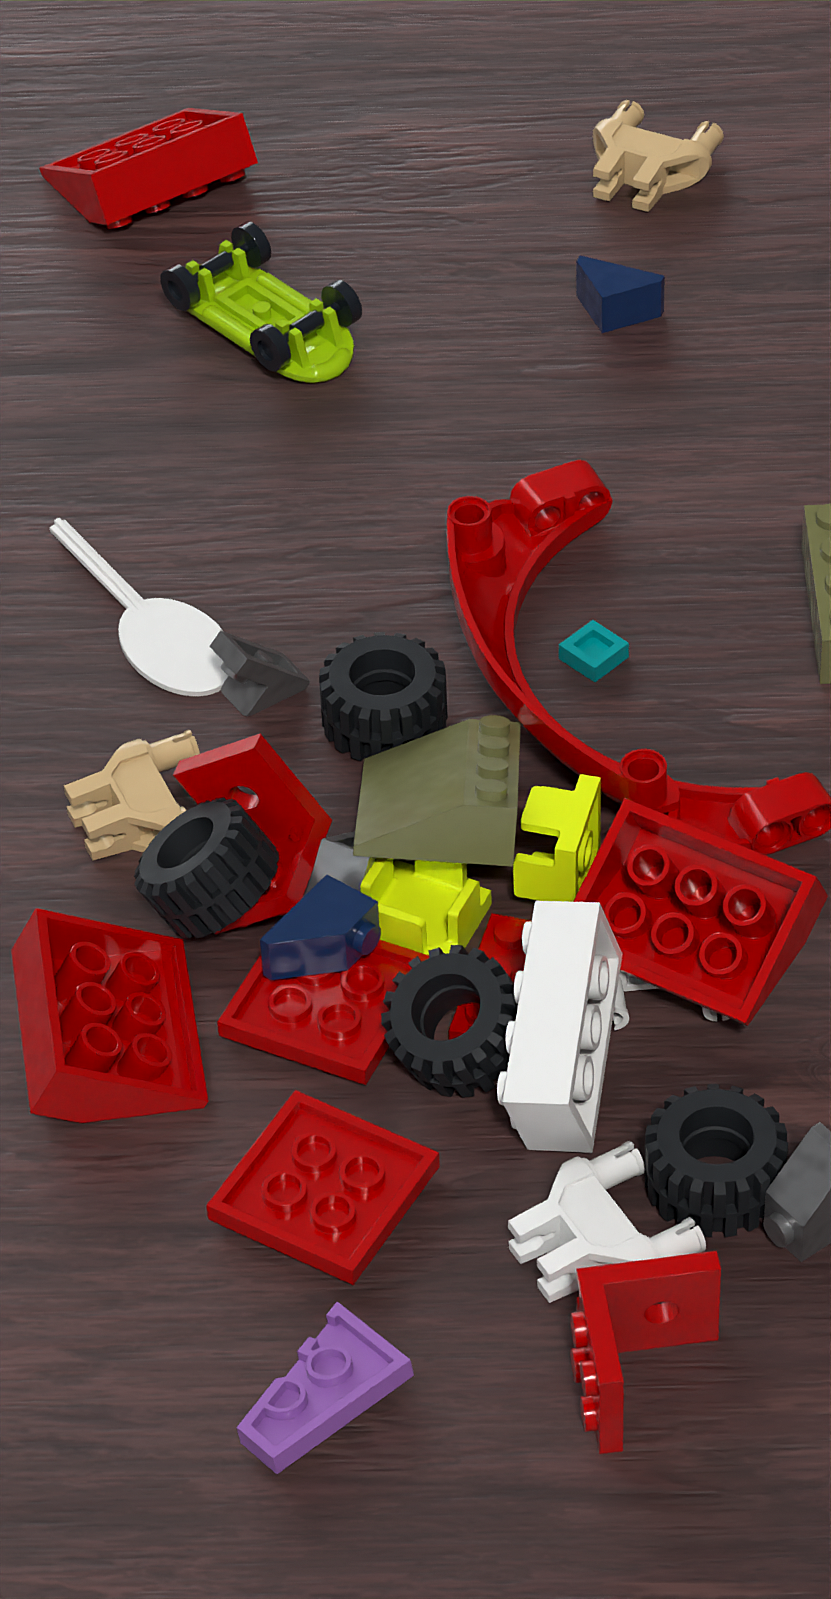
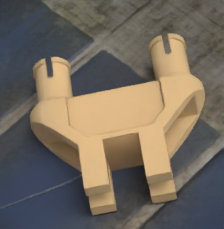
(648, 159)
(128, 798)

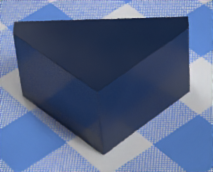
(618, 294)

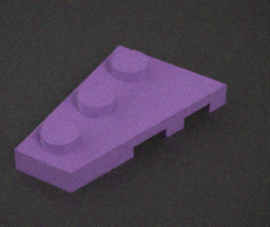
(326, 1389)

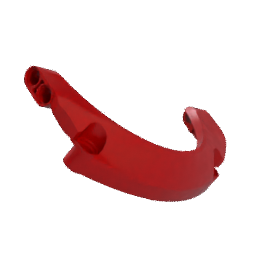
(493, 563)

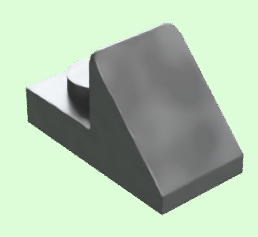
(255, 674)

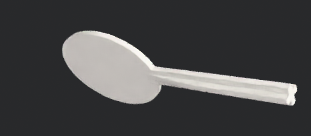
(157, 635)

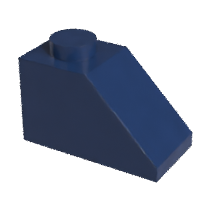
(321, 932)

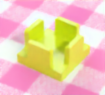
(576, 823)
(426, 903)

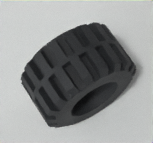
(381, 693)
(206, 868)
(427, 995)
(708, 1126)

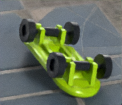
(263, 312)

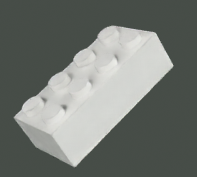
(561, 1026)

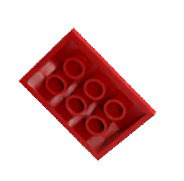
(153, 165)
(700, 910)
(105, 1020)

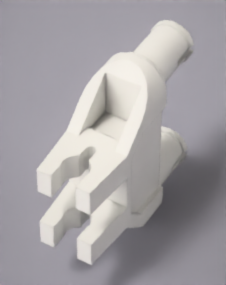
(588, 1227)

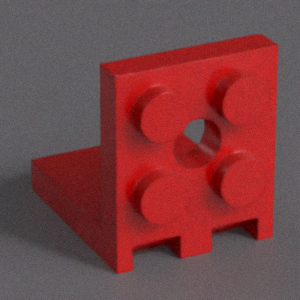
(280, 809)
(619, 1316)

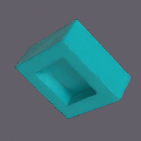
(593, 651)

